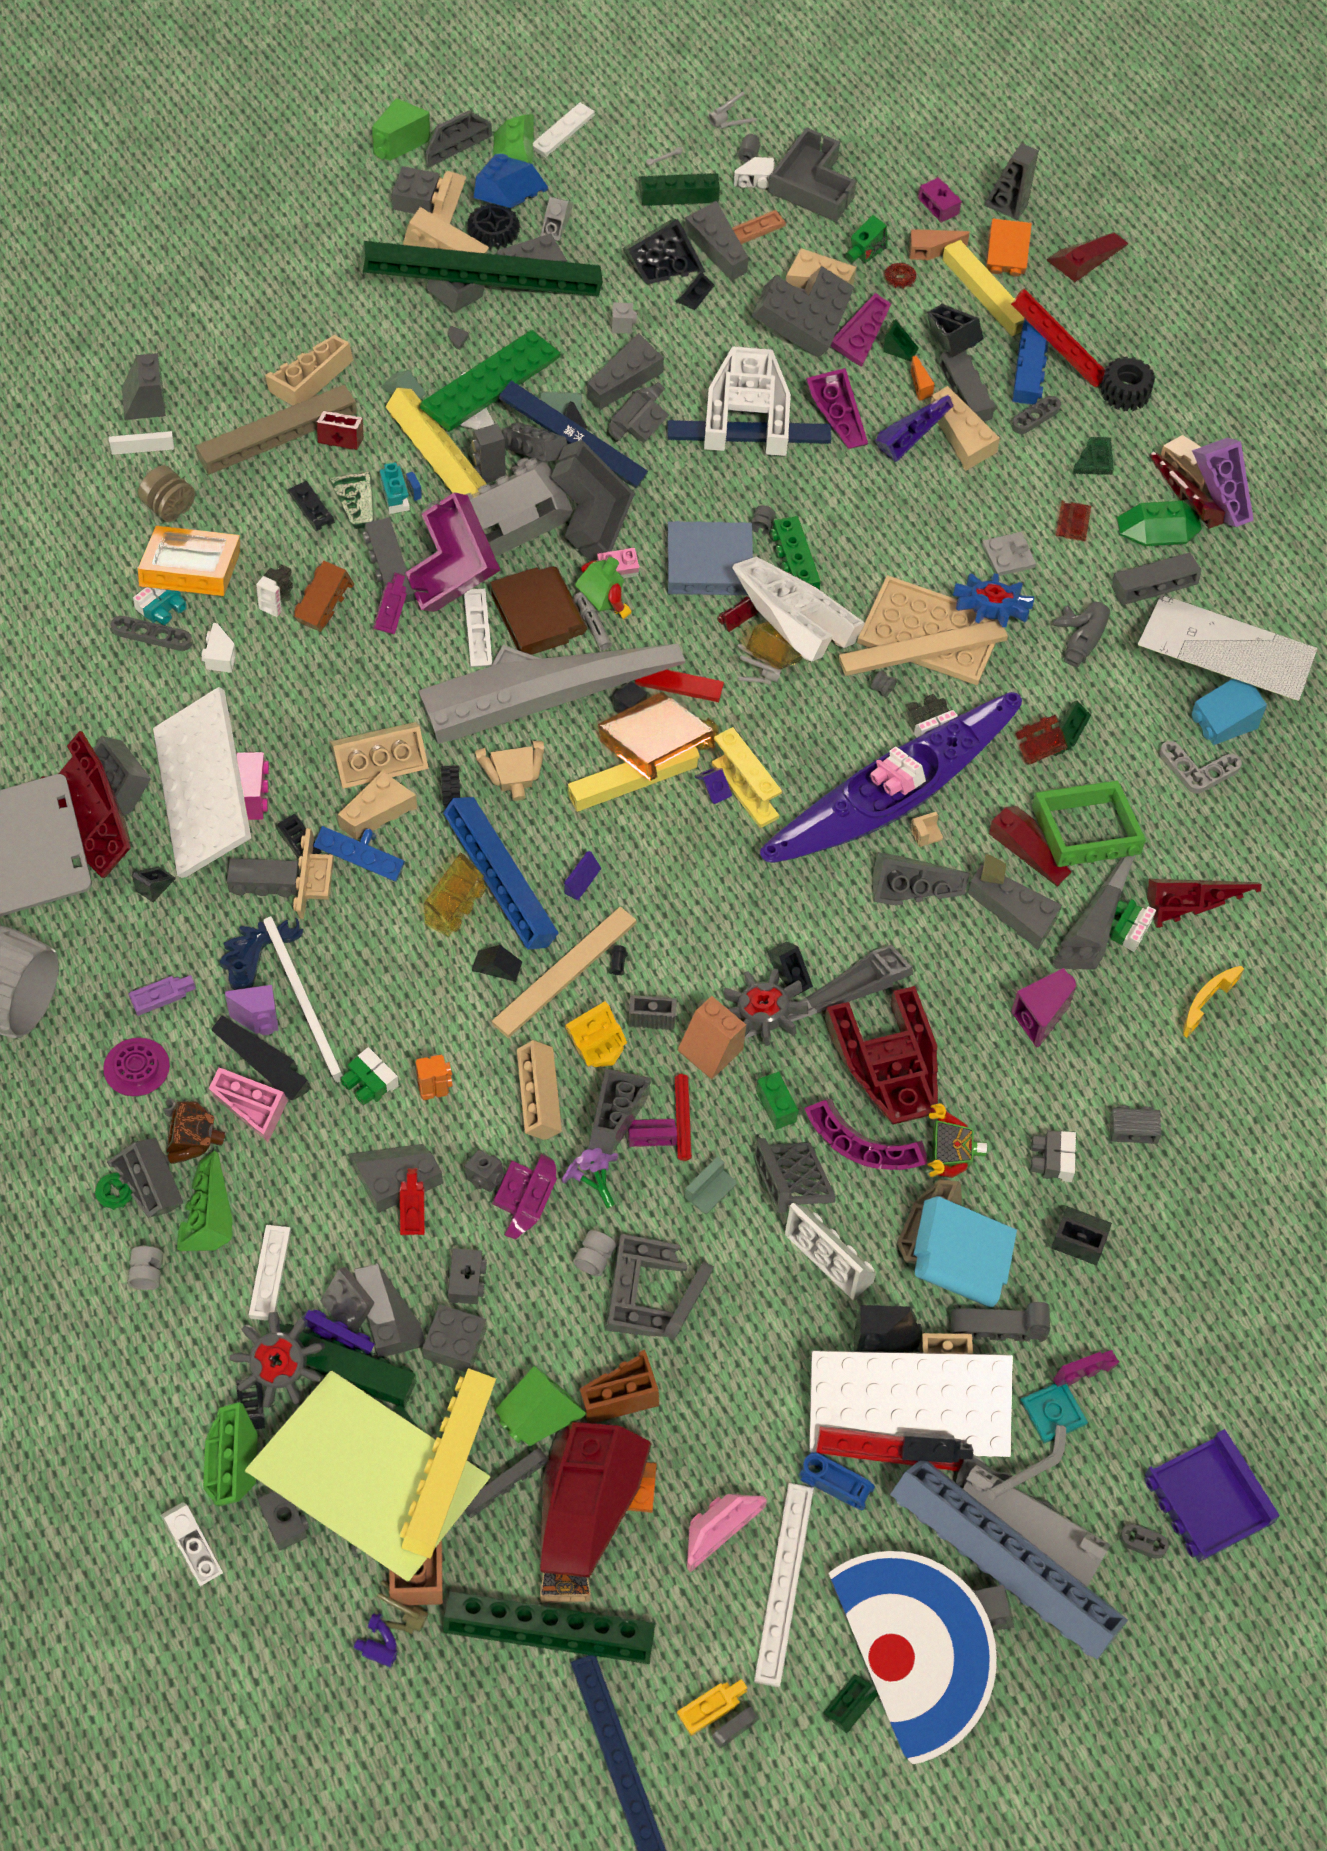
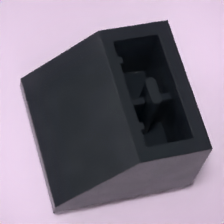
(1081, 1235)

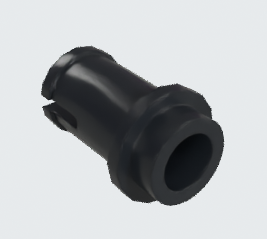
(618, 960)

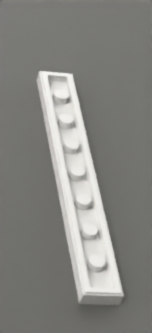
(303, 999)
(783, 1585)

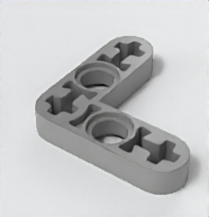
(1199, 775)

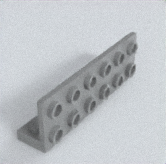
(1050, 1532)

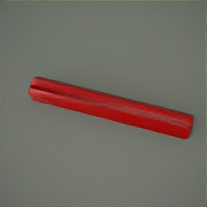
(683, 1117)

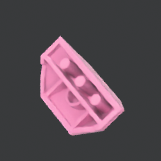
(719, 1524)

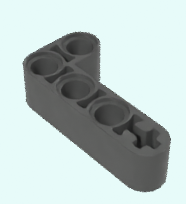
(1003, 1324)

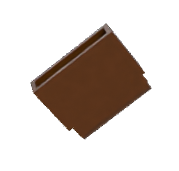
(537, 609)

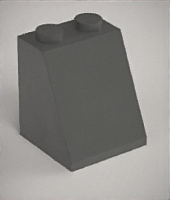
(144, 389)

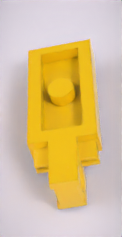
(711, 1706)

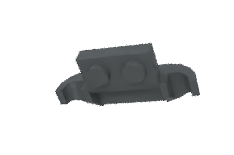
(639, 414)

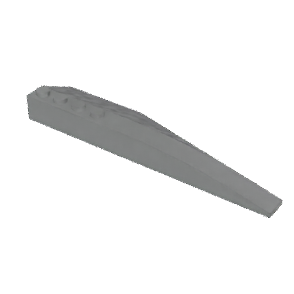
(530, 686)

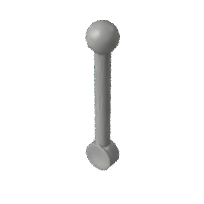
(650, 162)

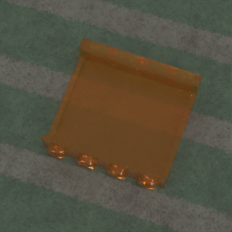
(654, 733)

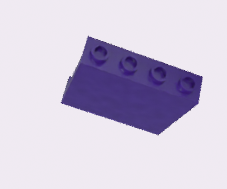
(1211, 1497)

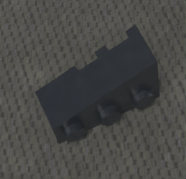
(954, 329)

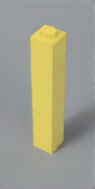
(983, 286)
(625, 779)

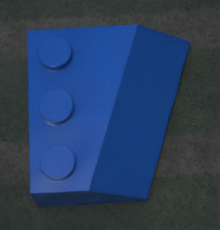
(508, 181)

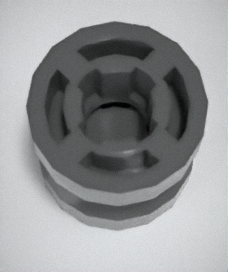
(763, 518)

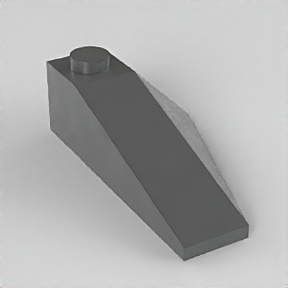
(905, 878)

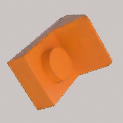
(645, 1496)

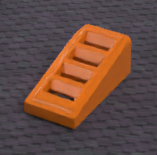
(922, 381)

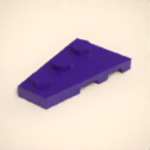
(337, 1330)

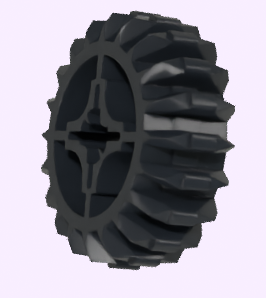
(493, 226)

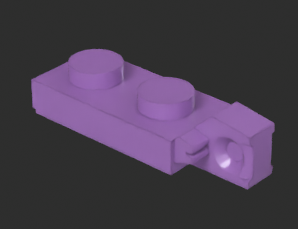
(160, 993)

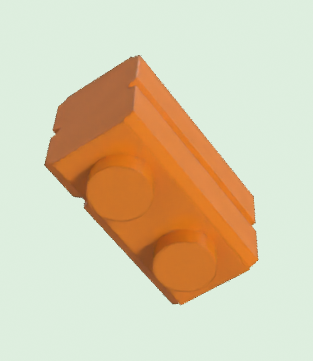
(433, 1077)

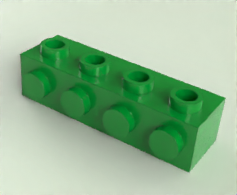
(794, 550)

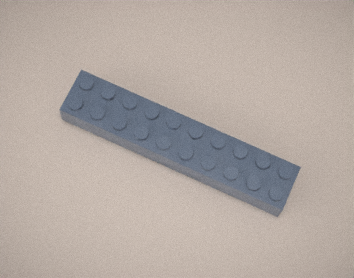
(1009, 1558)

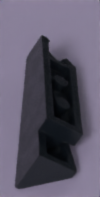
(264, 1058)

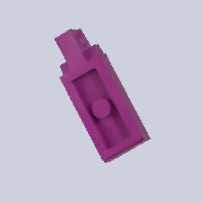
(391, 605)
(1084, 1367)

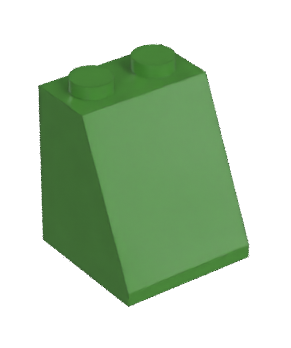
(400, 130)
(537, 1408)

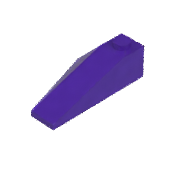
(908, 431)

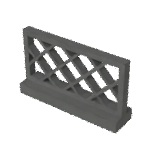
(776, 1176)

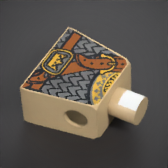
(564, 1588)

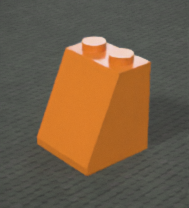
(1008, 247)

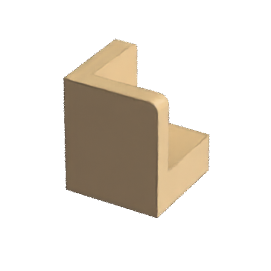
(926, 829)

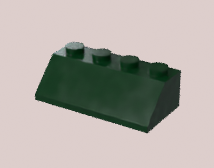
(679, 189)

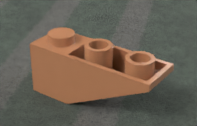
(931, 243)

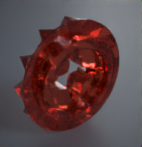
(900, 269)

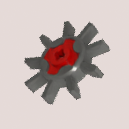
(766, 1005)
(264, 1364)

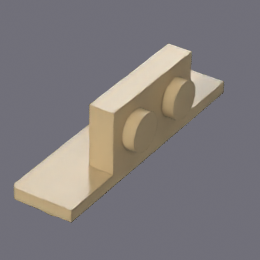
(448, 195)
(315, 875)

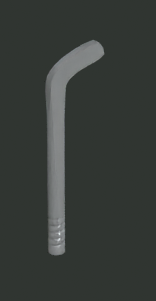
(1046, 1463)

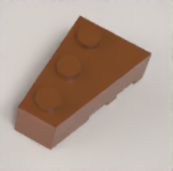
(621, 1391)

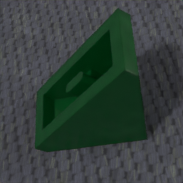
(899, 343)

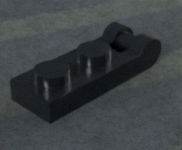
(311, 505)

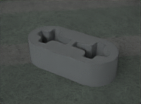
(1141, 1546)
(735, 1727)

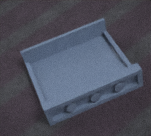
(704, 557)

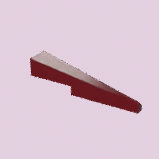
(1184, 489)
(1180, 897)

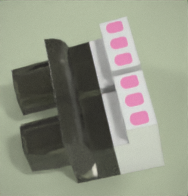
(274, 589)
(929, 716)

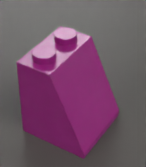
(1043, 1004)

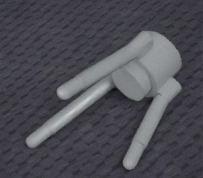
(719, 116)
(770, 673)

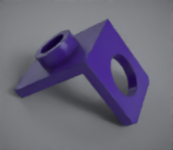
(715, 784)

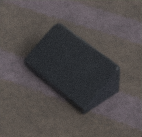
(695, 291)

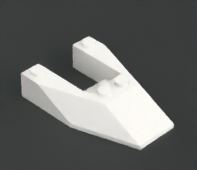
(751, 383)
(797, 609)

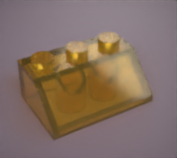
(454, 896)

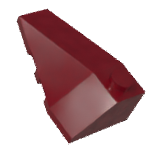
(1084, 257)
(1026, 840)

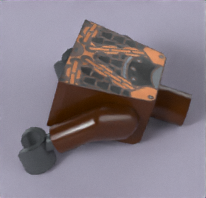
(189, 1131)

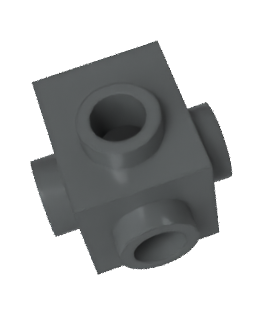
(484, 1171)

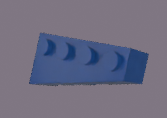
(1030, 365)

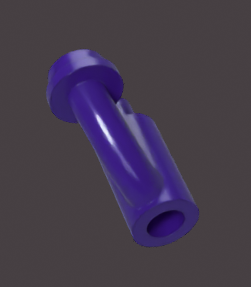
(376, 1651)

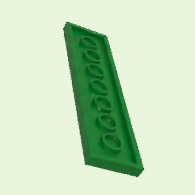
(488, 379)

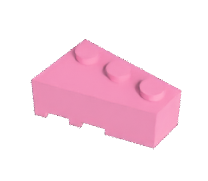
(249, 1101)

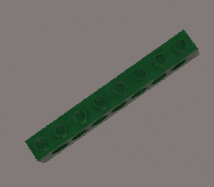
(549, 1627)

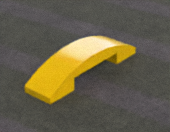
(1224, 981)

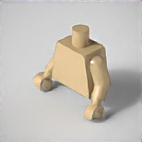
(513, 768)

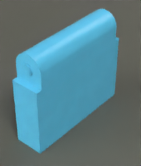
(963, 1251)

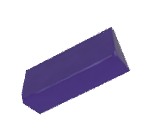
(582, 876)

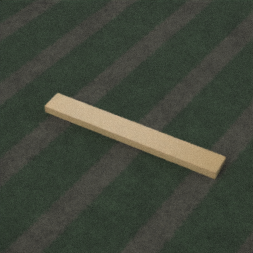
(922, 647)
(563, 972)

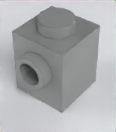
(623, 317)

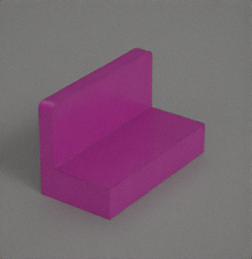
(652, 1133)

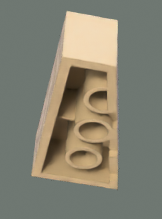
(966, 431)

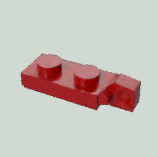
(412, 1205)

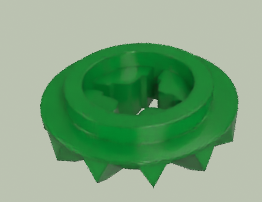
(103, 1190)

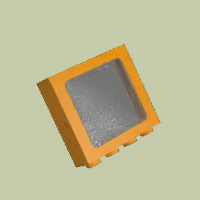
(189, 560)

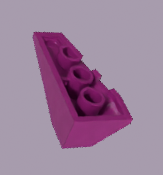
(837, 403)

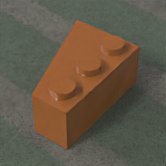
(322, 596)

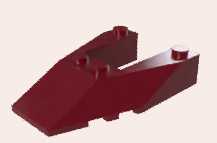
(895, 1068)

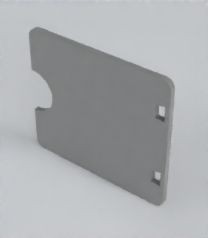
(39, 846)

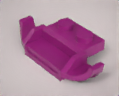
(525, 1193)

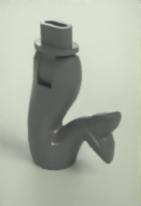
(1086, 638)

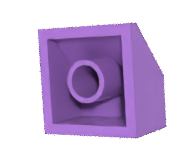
(254, 1008)

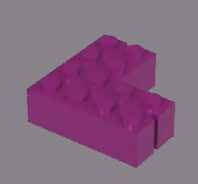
(462, 555)

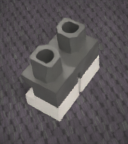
(1058, 1155)

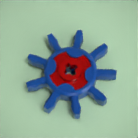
(993, 599)

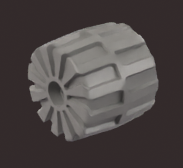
(26, 981)

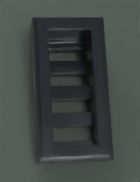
(290, 827)
(256, 1416)

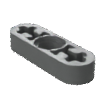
(1039, 408)

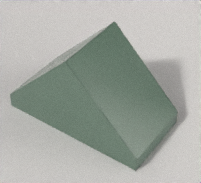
(403, 380)

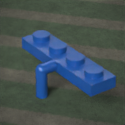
(360, 852)

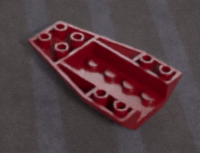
(95, 807)
(587, 1493)

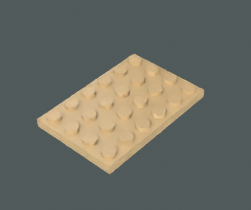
(911, 612)

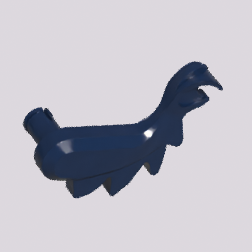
(247, 950)

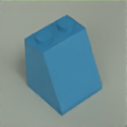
(1229, 711)

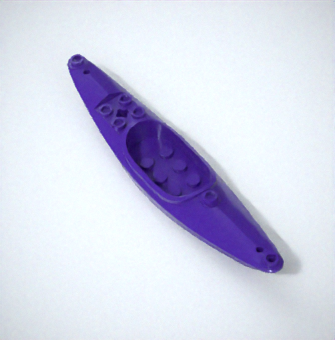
(862, 807)

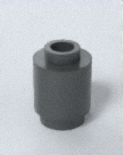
(749, 147)

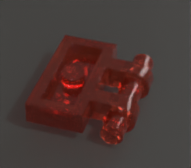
(1042, 745)

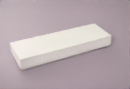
(141, 442)

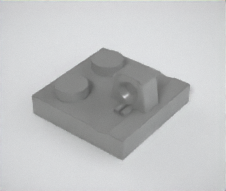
(1009, 554)

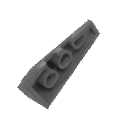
(390, 1319)

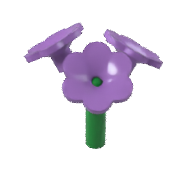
(595, 1161)

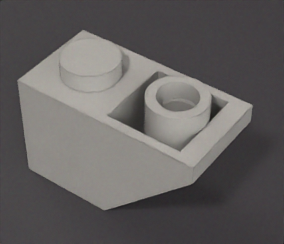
(556, 217)

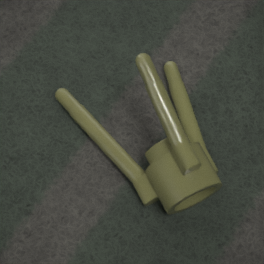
(414, 1615)

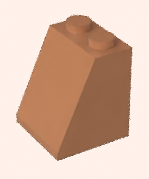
(713, 1038)

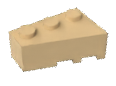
(1181, 457)
(375, 805)

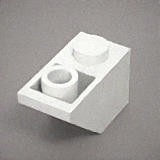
(754, 173)
(220, 650)

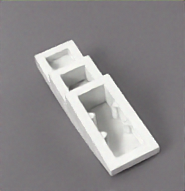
(478, 628)

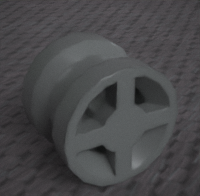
(883, 683)

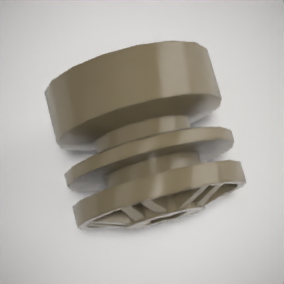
(166, 493)

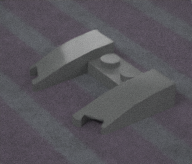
(630, 1256)

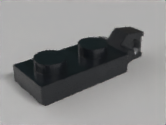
(935, 1448)

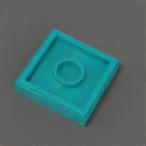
(1052, 1408)

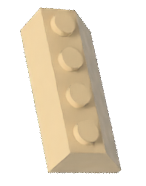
(389, 750)

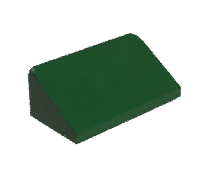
(851, 1703)

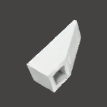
(191, 1543)

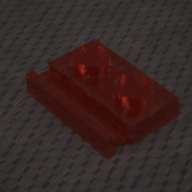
(1073, 521)

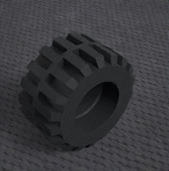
(1123, 394)

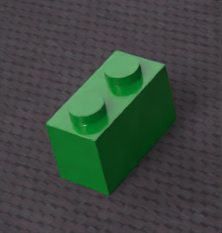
(777, 1100)

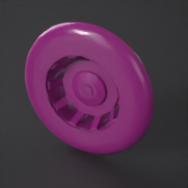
(135, 1060)

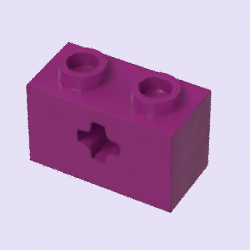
(939, 199)

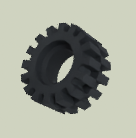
(450, 783)

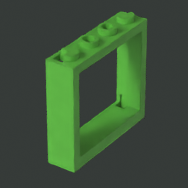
(1085, 796)

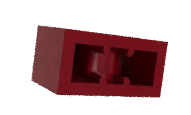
(340, 430)

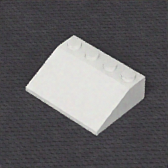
(828, 1251)

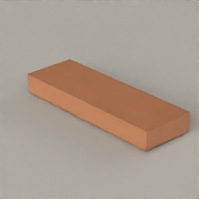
(759, 226)

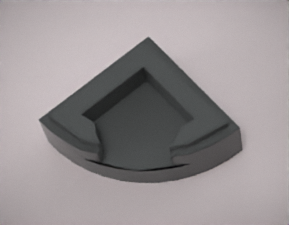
(458, 337)

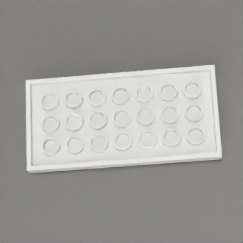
(201, 783)
(915, 1395)

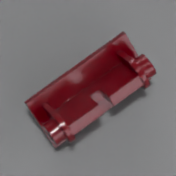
(735, 617)

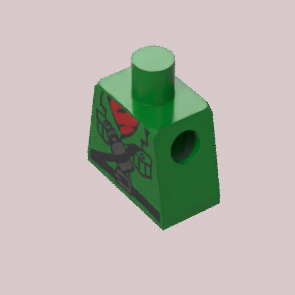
(868, 240)

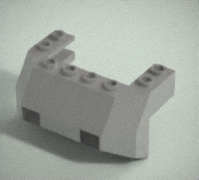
(513, 504)

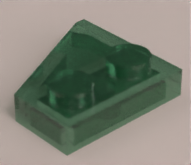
(1096, 457)

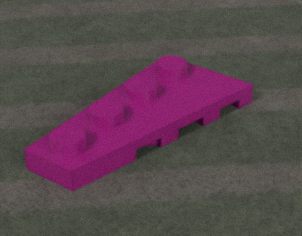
(860, 332)

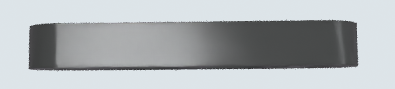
(152, 631)
(688, 1301)
(506, 1481)

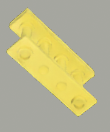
(747, 777)

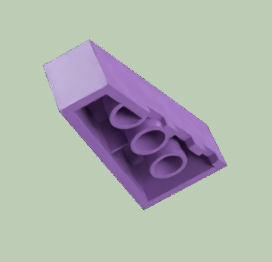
(1226, 479)

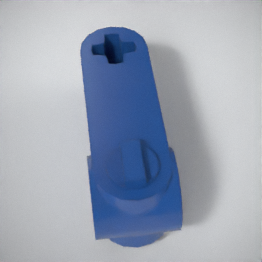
(836, 1480)

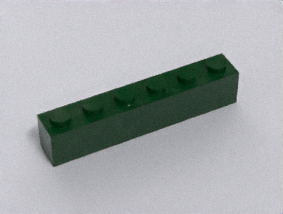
(368, 1374)

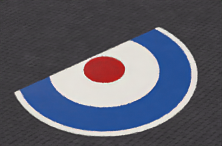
(922, 1646)

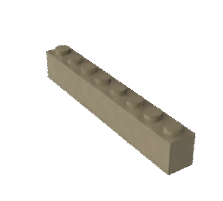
(272, 430)

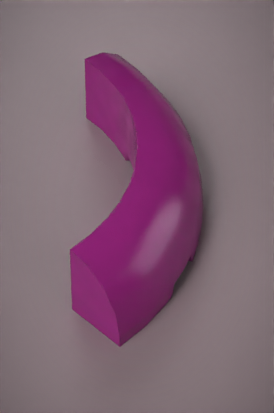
(858, 1147)

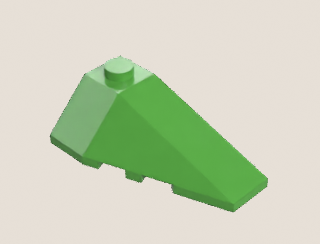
(210, 1213)

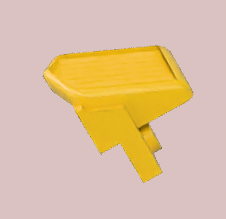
(597, 1036)

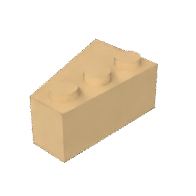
(808, 262)

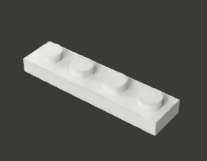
(563, 129)
(269, 1272)

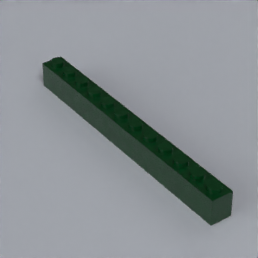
(481, 268)

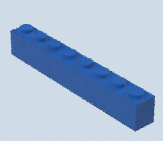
(500, 873)

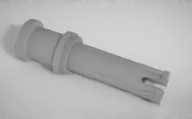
(590, 614)

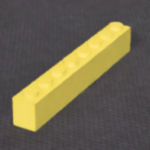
(434, 443)
(447, 1466)

